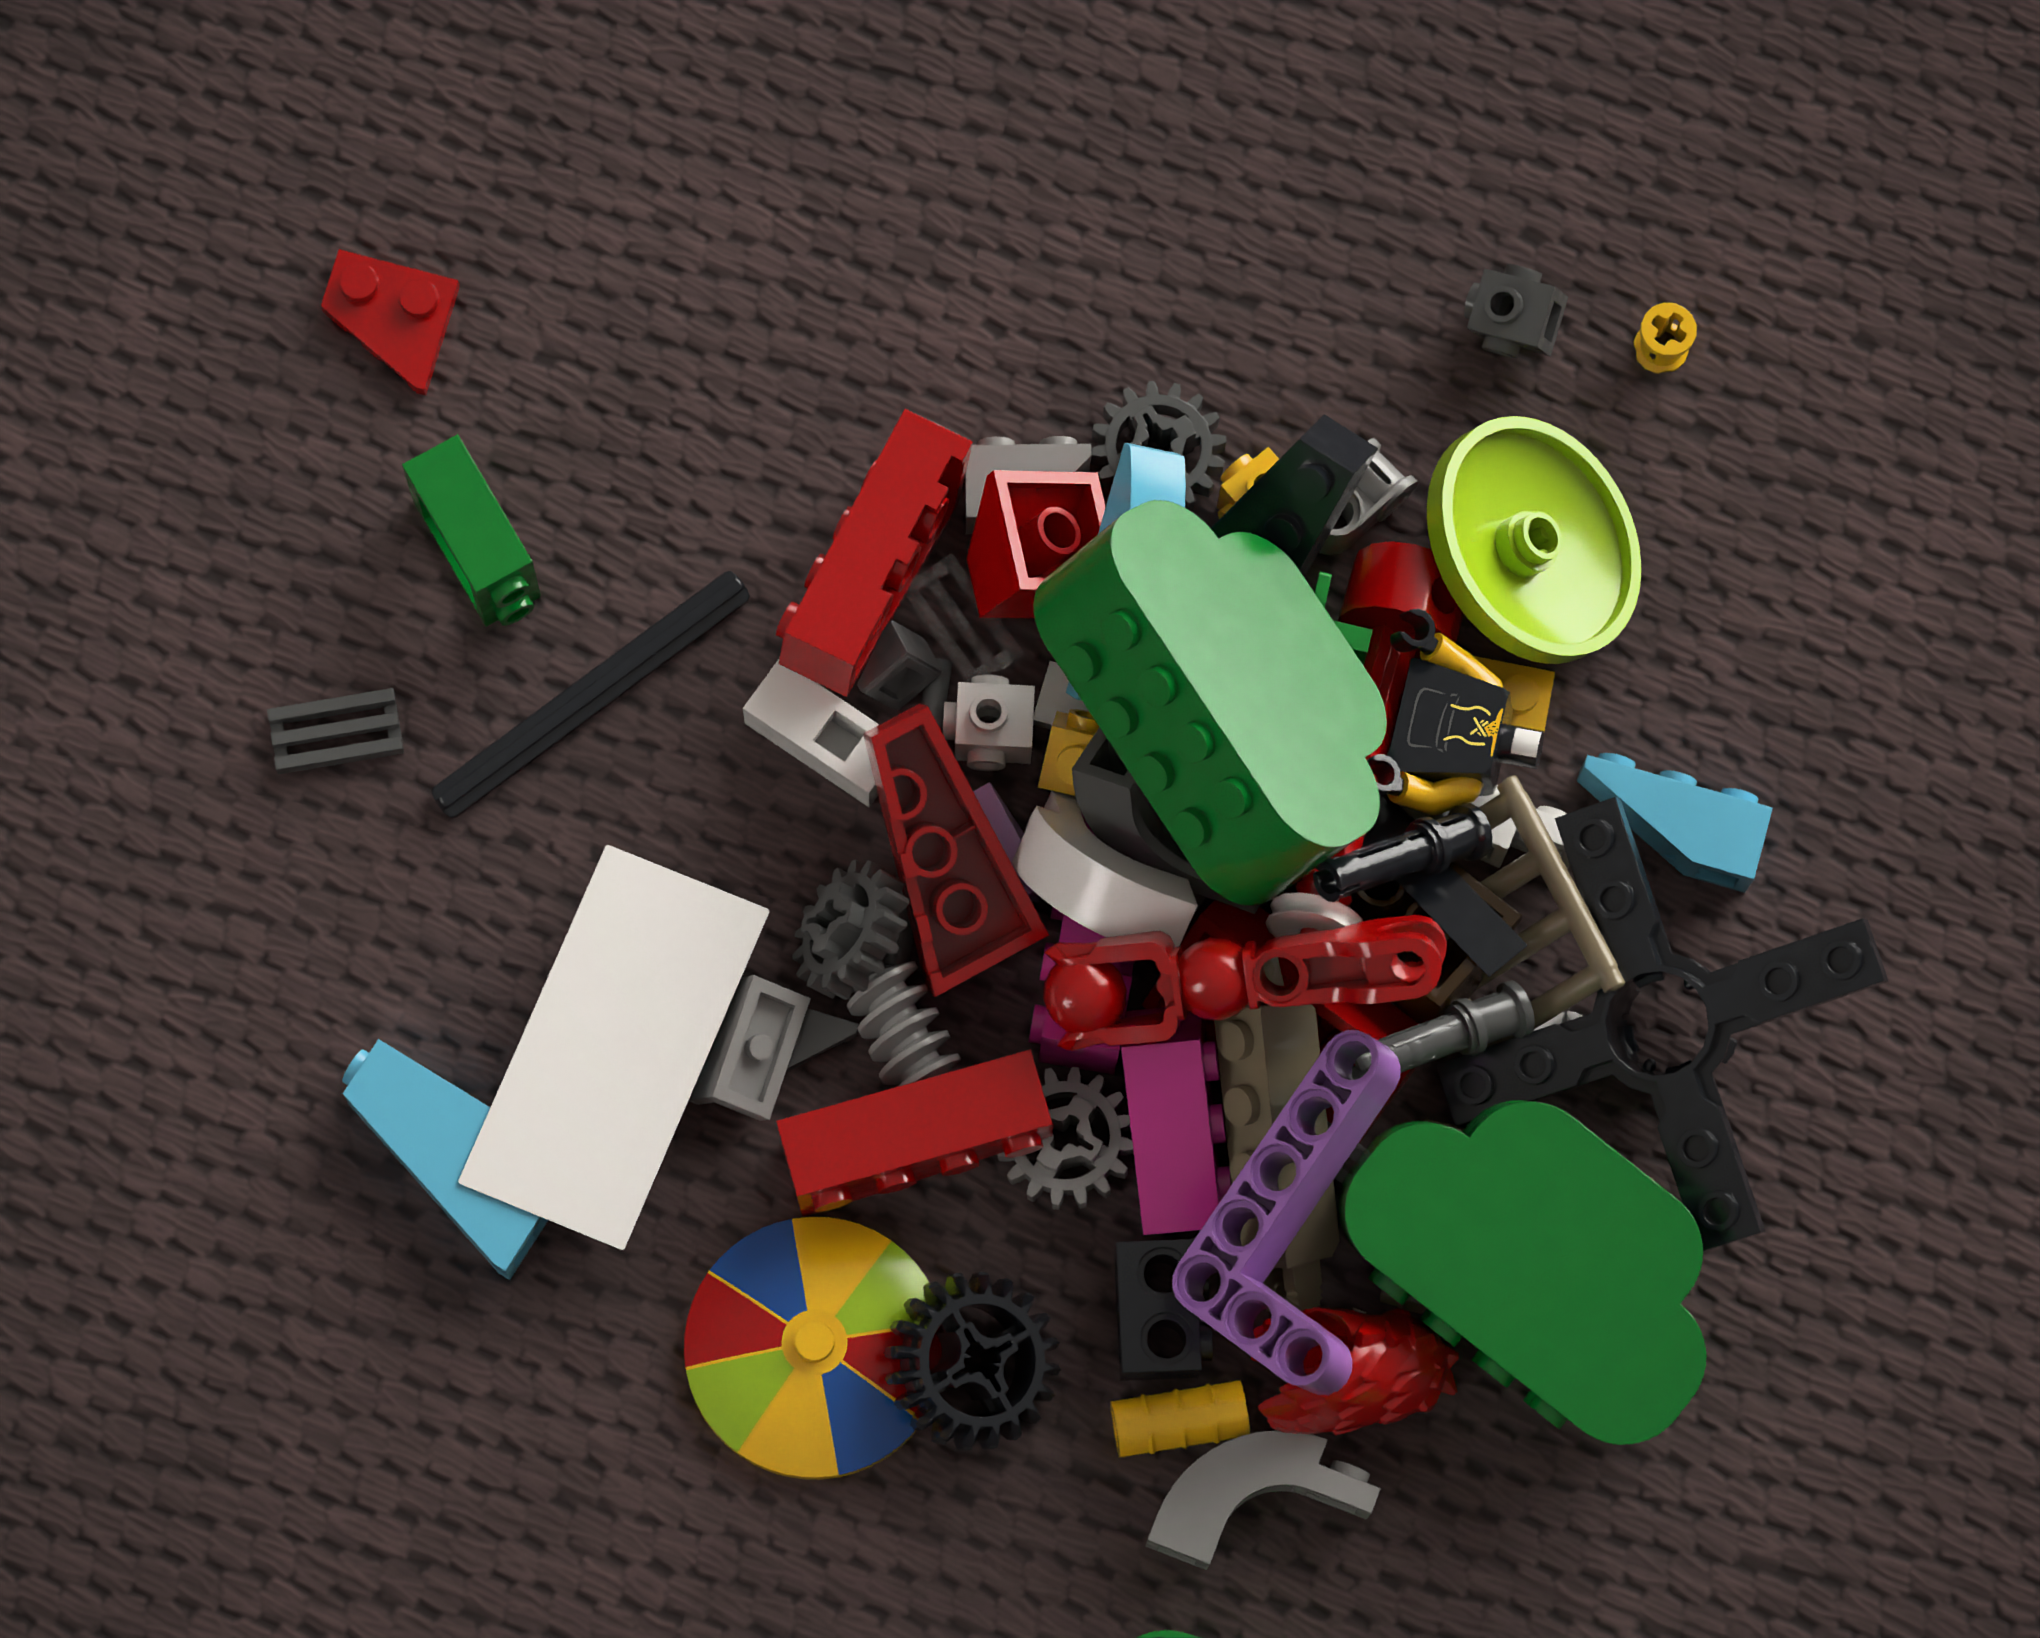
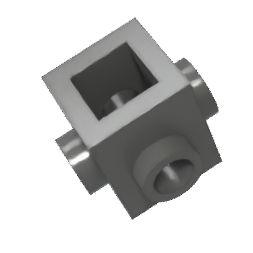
(1534, 316)

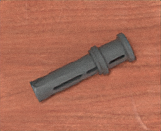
(1463, 1029)

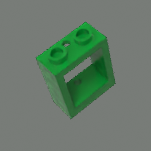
(473, 532)

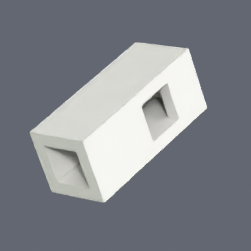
(814, 729)

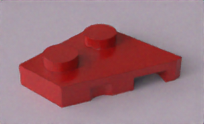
(392, 312)

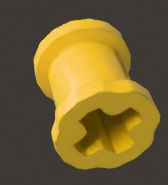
(1654, 324)

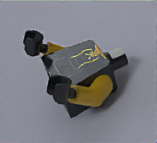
(1449, 727)

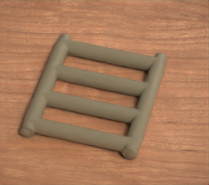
(1569, 917)

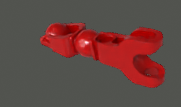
(1223, 978)

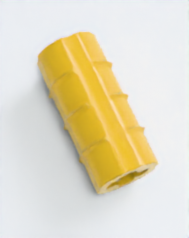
(1179, 1418)

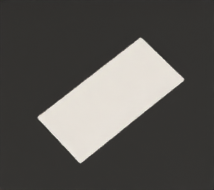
(614, 1047)

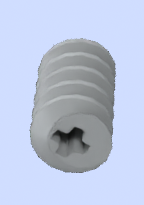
(900, 1027)

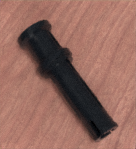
(1423, 848)

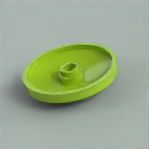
(1533, 540)

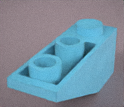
(1691, 827)

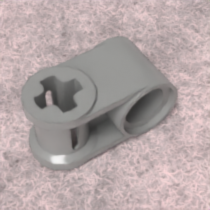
(1373, 500)

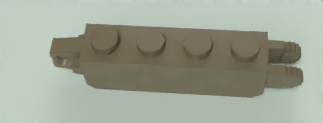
(1260, 1067)

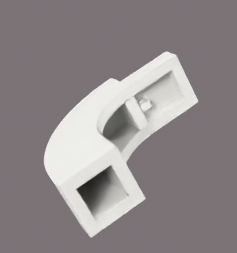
(1095, 882)

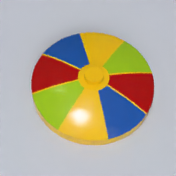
(794, 1345)

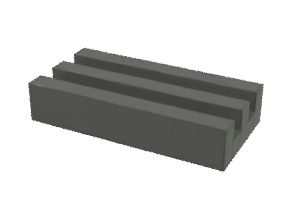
(330, 707)

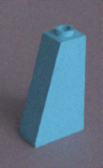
(431, 1134)

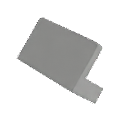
(752, 1048)

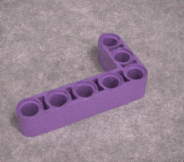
(1284, 1212)

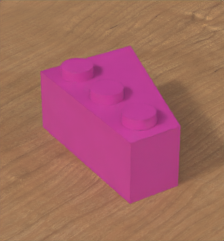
(1175, 1127)

